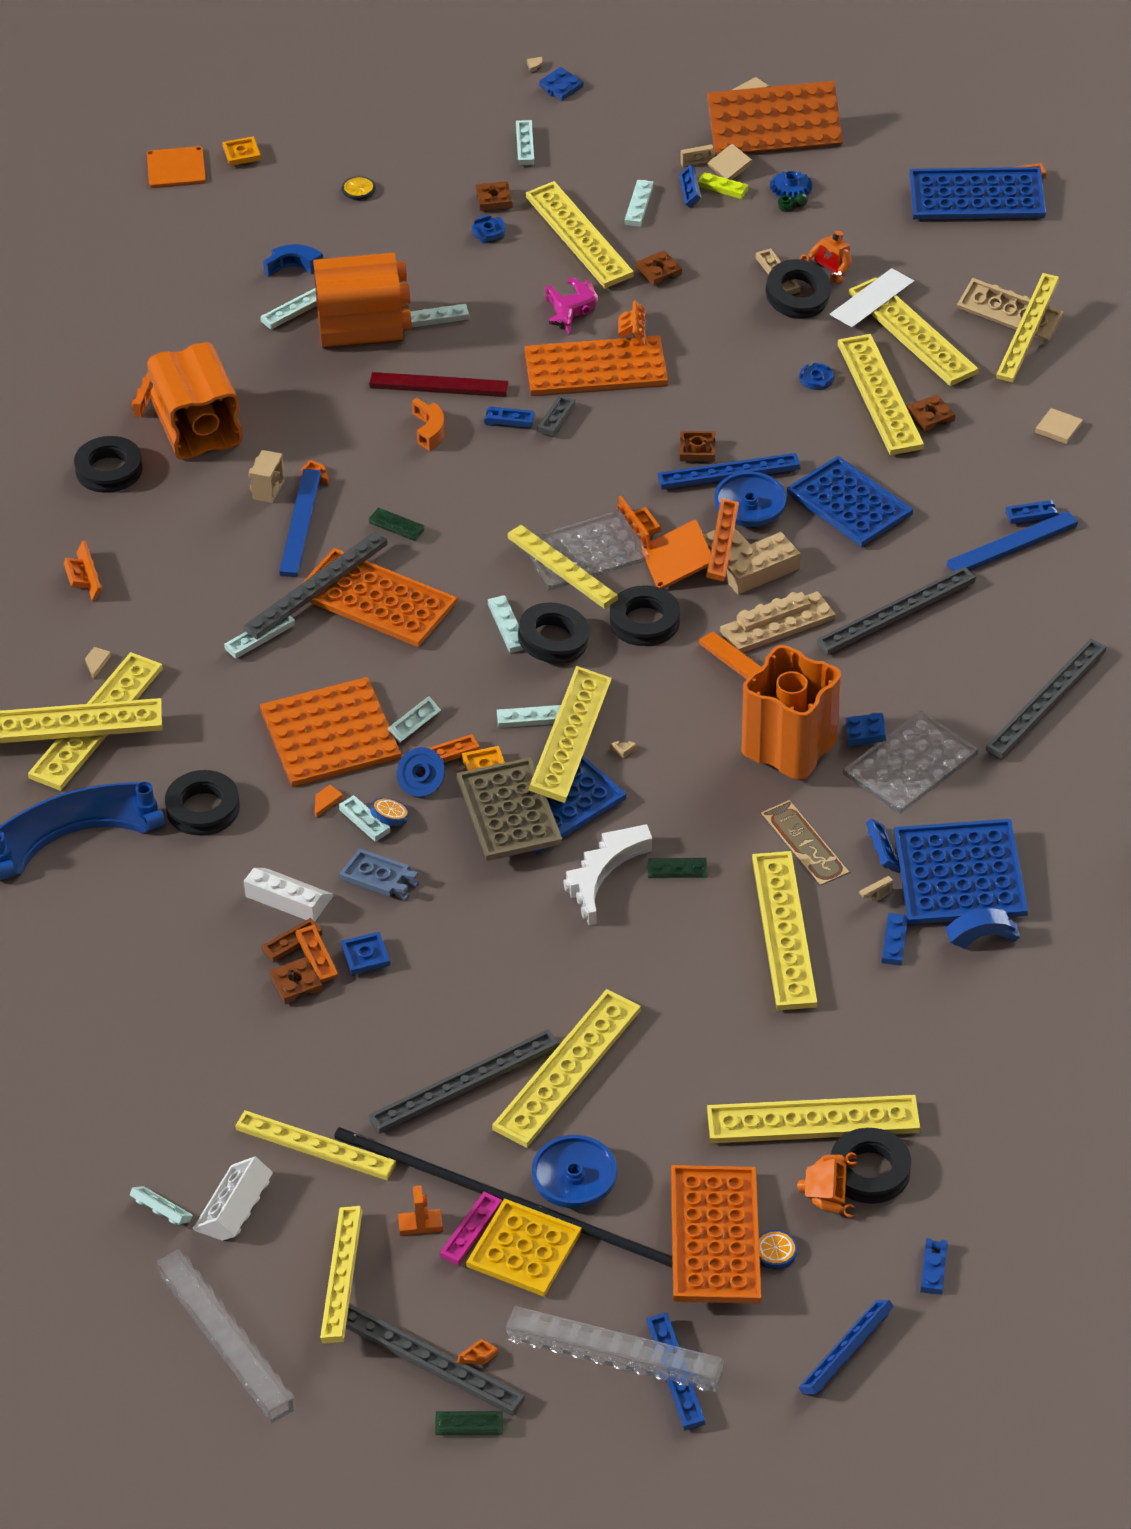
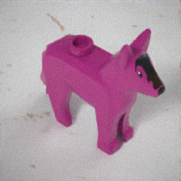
(571, 305)

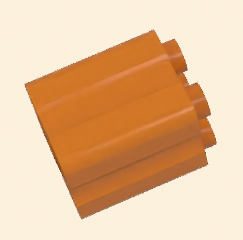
(361, 299)
(194, 400)
(790, 712)

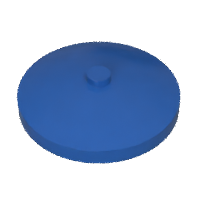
(758, 494)
(574, 1171)

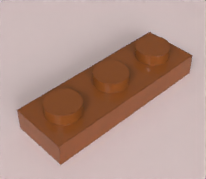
(286, 942)

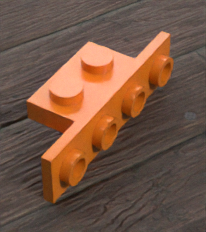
(633, 322)
(641, 521)
(82, 571)

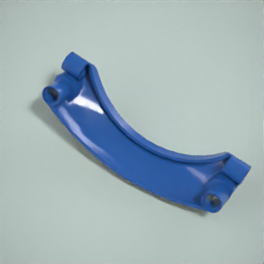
(107, 805)

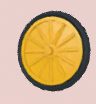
(358, 187)

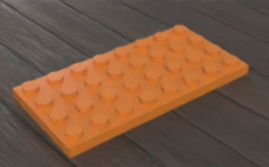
(775, 117)
(595, 365)
(385, 601)
(715, 1234)

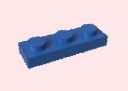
(690, 186)
(882, 845)
(894, 939)

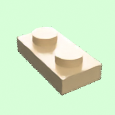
(697, 155)

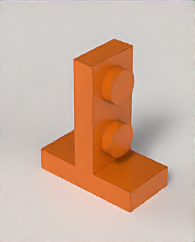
(422, 1219)

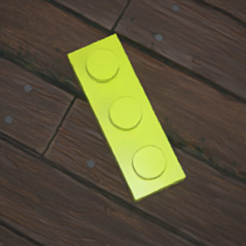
(722, 185)

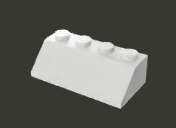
(286, 893)
(234, 1199)

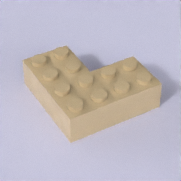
(758, 562)

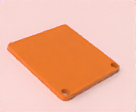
(176, 166)
(678, 554)

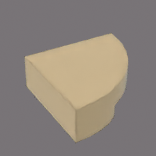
(534, 63)
(623, 749)

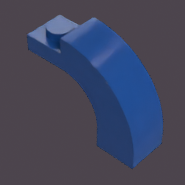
(289, 256)
(981, 923)

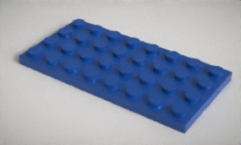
(977, 193)

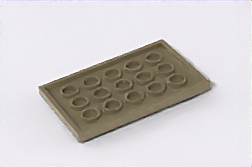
(504, 810)

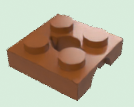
(494, 196)
(664, 267)
(937, 412)
(697, 446)
(302, 972)

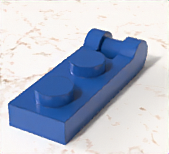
(509, 416)
(1031, 512)
(934, 1267)

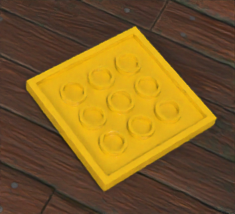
(524, 1247)

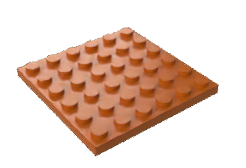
(330, 731)

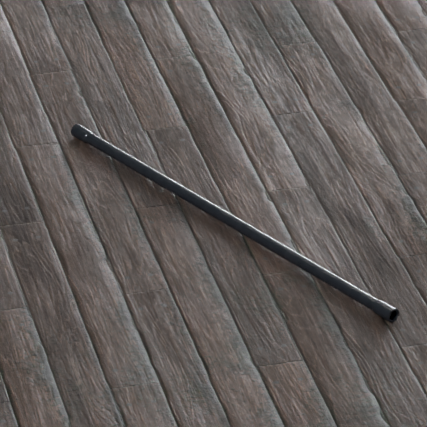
(621, 1242)

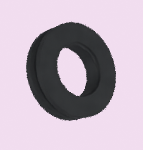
(795, 306)
(108, 480)
(645, 634)
(551, 650)
(202, 822)
(882, 1143)

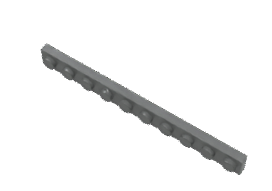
(315, 585)
(896, 610)
(1045, 698)
(463, 1081)
(433, 1361)

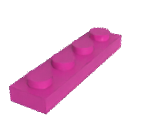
(470, 1229)

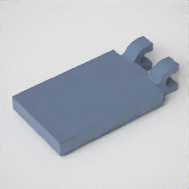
(379, 874)

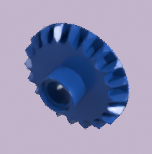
(790, 184)
(409, 772)

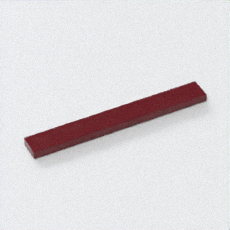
(439, 384)

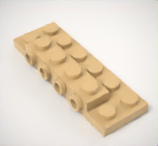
(1005, 307)
(777, 620)

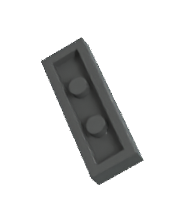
(556, 415)

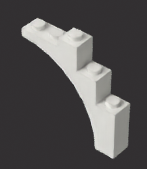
(598, 864)

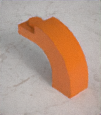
(433, 431)

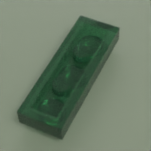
(396, 524)
(677, 867)
(469, 1423)

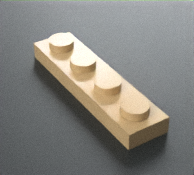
(768, 260)

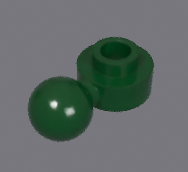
(787, 203)

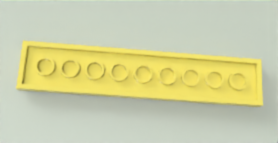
(579, 234)
(921, 339)
(880, 394)
(80, 720)
(570, 734)
(69, 754)
(784, 931)
(566, 1068)
(811, 1118)

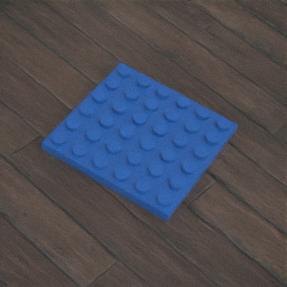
(959, 870)

